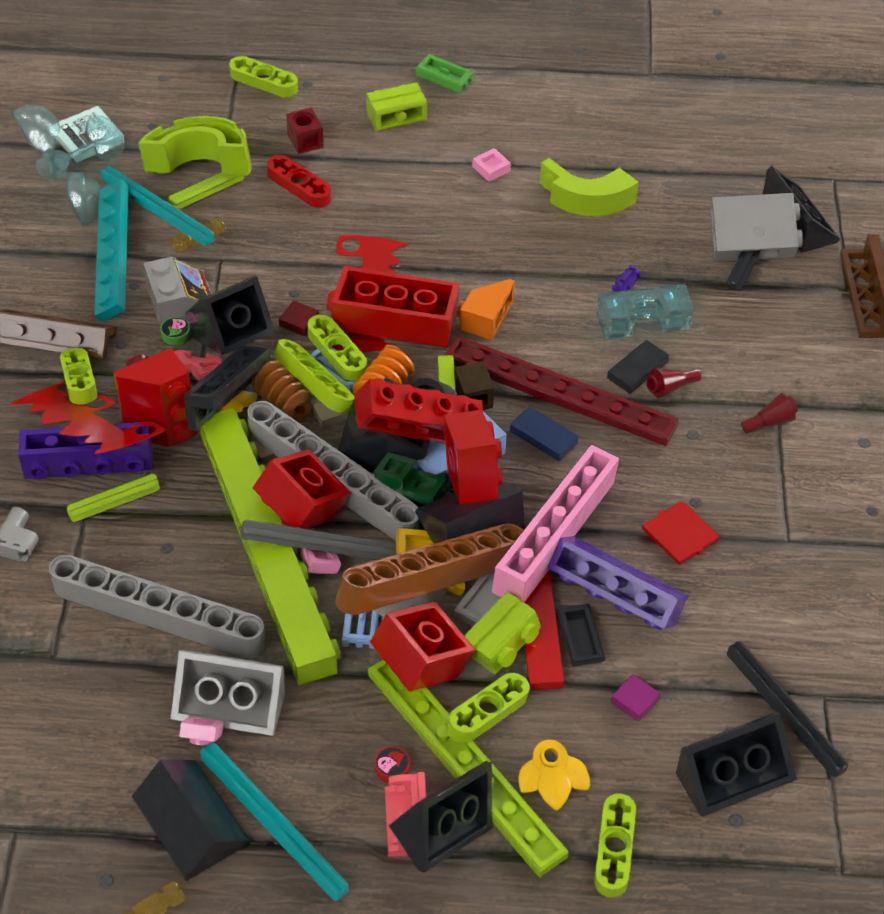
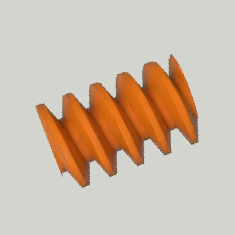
(390, 364)

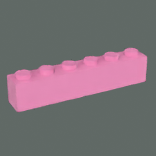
(559, 518)

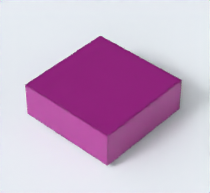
(635, 698)

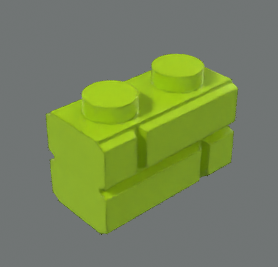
(396, 106)
(503, 633)

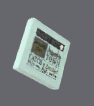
(73, 134)

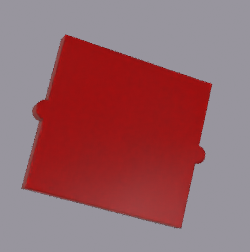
(680, 532)

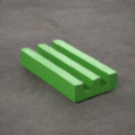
(444, 73)

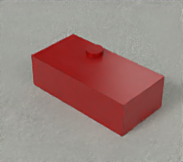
(395, 306)

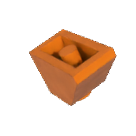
(486, 308)

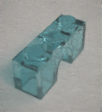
(665, 304)

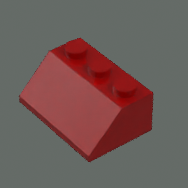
(155, 393)

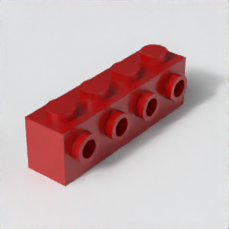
(408, 410)

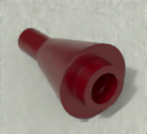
(664, 381)
(778, 411)

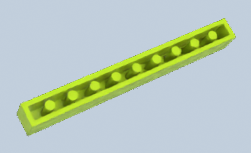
(275, 566)

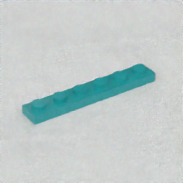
(111, 251)

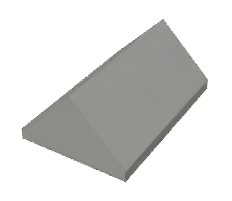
(228, 690)

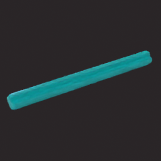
(160, 207)
(274, 822)

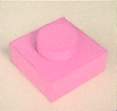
(491, 164)
(319, 561)
(201, 730)

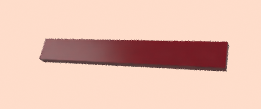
(567, 392)

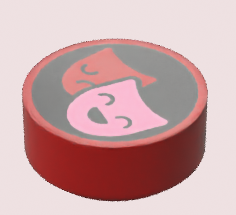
(391, 762)

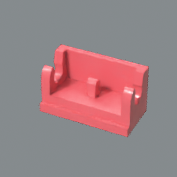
(398, 801)

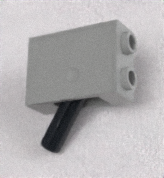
(753, 230)

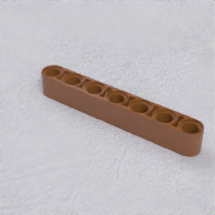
(424, 569)

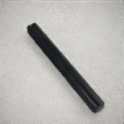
(788, 709)

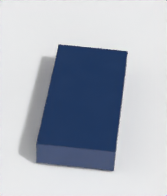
(543, 433)

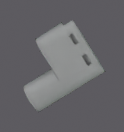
(16, 541)

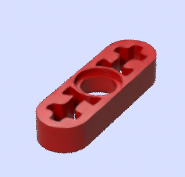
(314, 189)

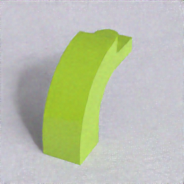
(588, 196)

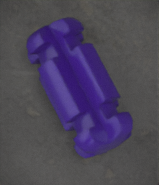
(627, 279)

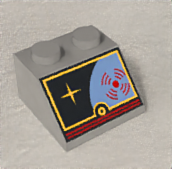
(174, 287)

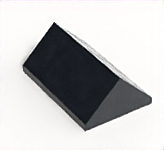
(814, 227)
(448, 519)
(736, 764)
(188, 816)
(447, 818)

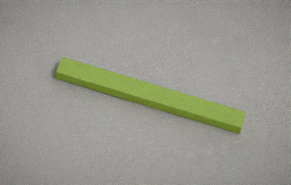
(509, 810)

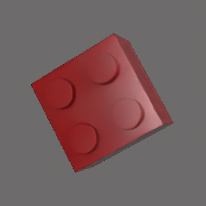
(472, 456)
(301, 490)
(422, 646)

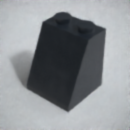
(231, 317)
(370, 447)

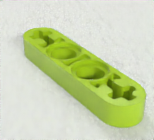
(314, 376)

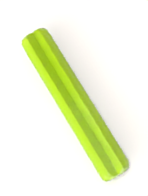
(202, 190)
(113, 497)

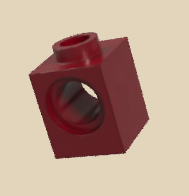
(305, 130)

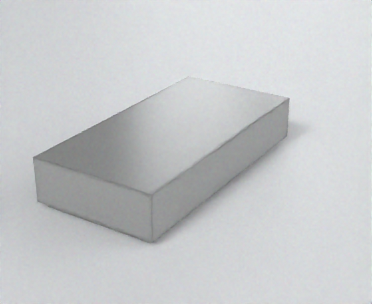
(477, 601)

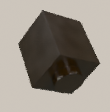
(475, 383)

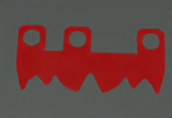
(376, 256)
(83, 420)

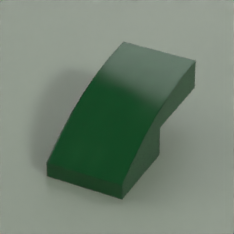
(404, 477)

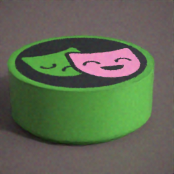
(175, 331)

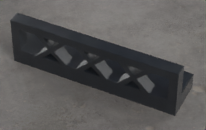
(223, 384)

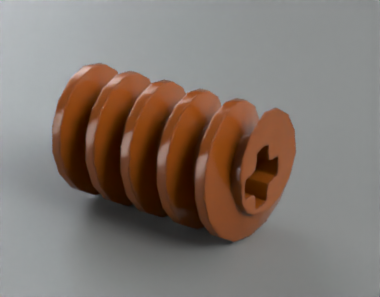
(283, 390)

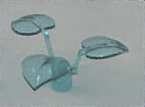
(40, 129)

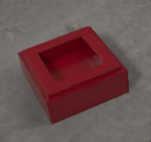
(296, 317)

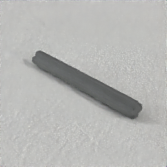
(316, 540)

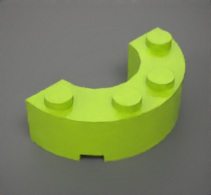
(196, 140)

